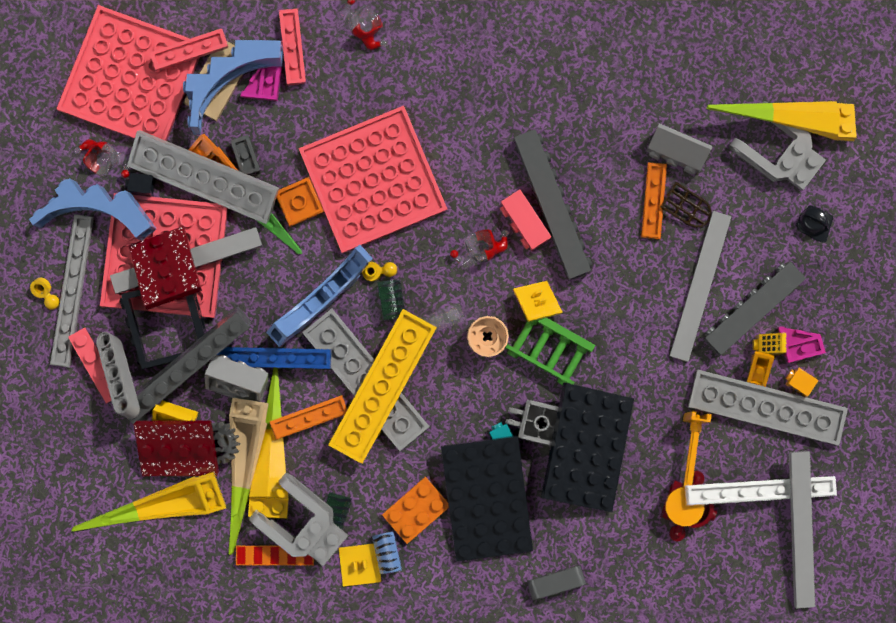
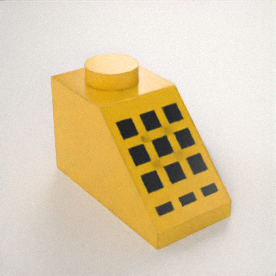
(770, 343)

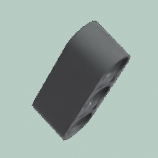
(556, 583)

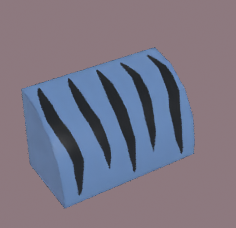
(386, 552)

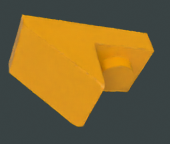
(760, 368)

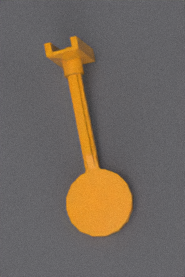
(675, 504)

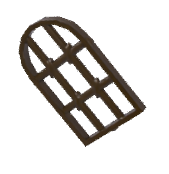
(679, 207)

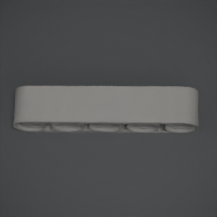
(117, 375)

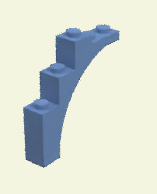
(246, 56)
(72, 198)
(321, 297)

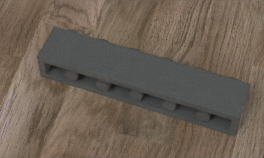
(750, 312)

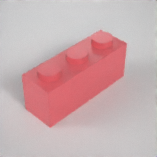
(525, 221)

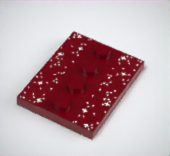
(165, 268)
(176, 448)

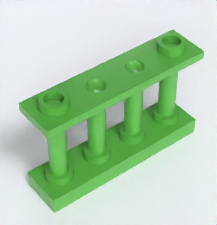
(566, 337)

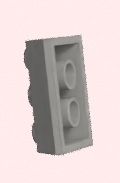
(678, 149)
(235, 379)

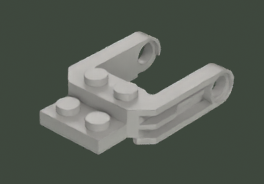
(796, 164)
(318, 537)

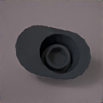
(815, 223)

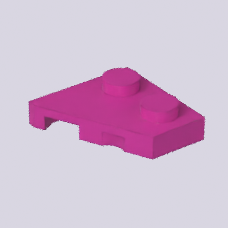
(264, 84)
(801, 344)

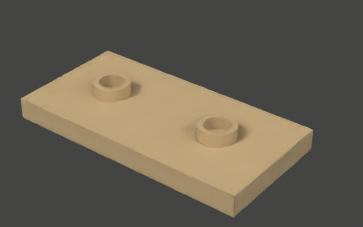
(221, 99)

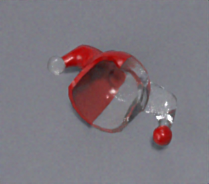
(363, 24)
(102, 157)
(480, 248)

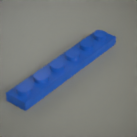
(280, 357)

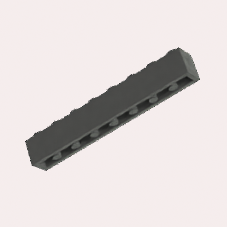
(552, 205)
(191, 360)

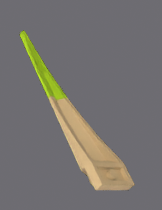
(249, 421)

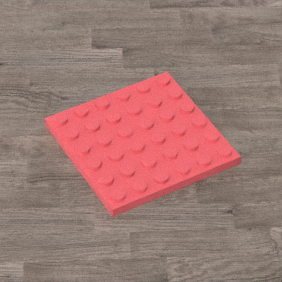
(117, 80)
(373, 179)
(203, 224)

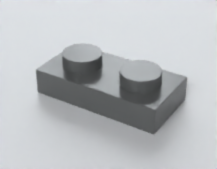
(245, 155)

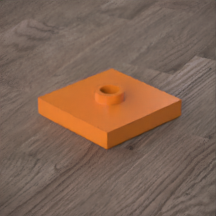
(299, 202)

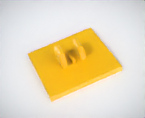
(537, 301)
(359, 565)

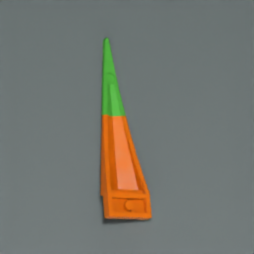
(206, 148)

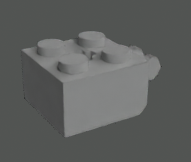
(528, 428)

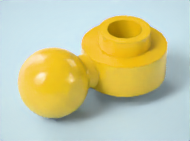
(389, 270)
(51, 301)

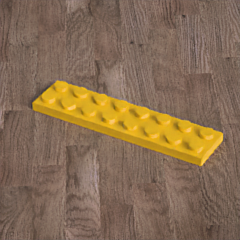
(382, 386)

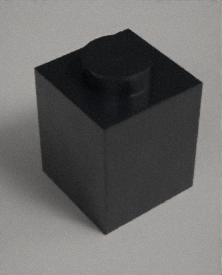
(140, 184)

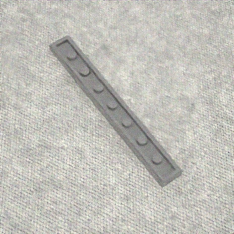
(201, 255)
(700, 286)
(72, 290)
(801, 529)

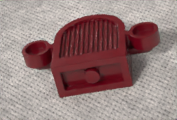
(677, 532)

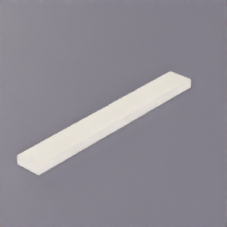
(754, 491)

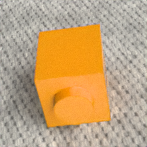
(801, 381)

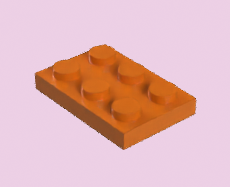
(416, 510)

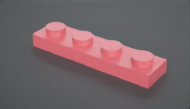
(292, 47)
(189, 49)
(91, 359)

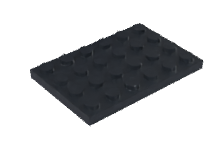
(587, 447)
(486, 498)

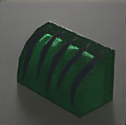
(391, 299)
(340, 506)

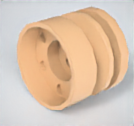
(499, 336)

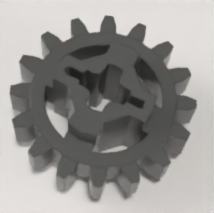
(225, 442)

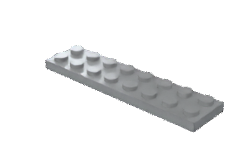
(202, 176)
(352, 364)
(767, 407)

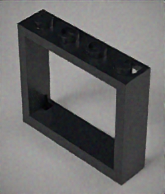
(135, 338)

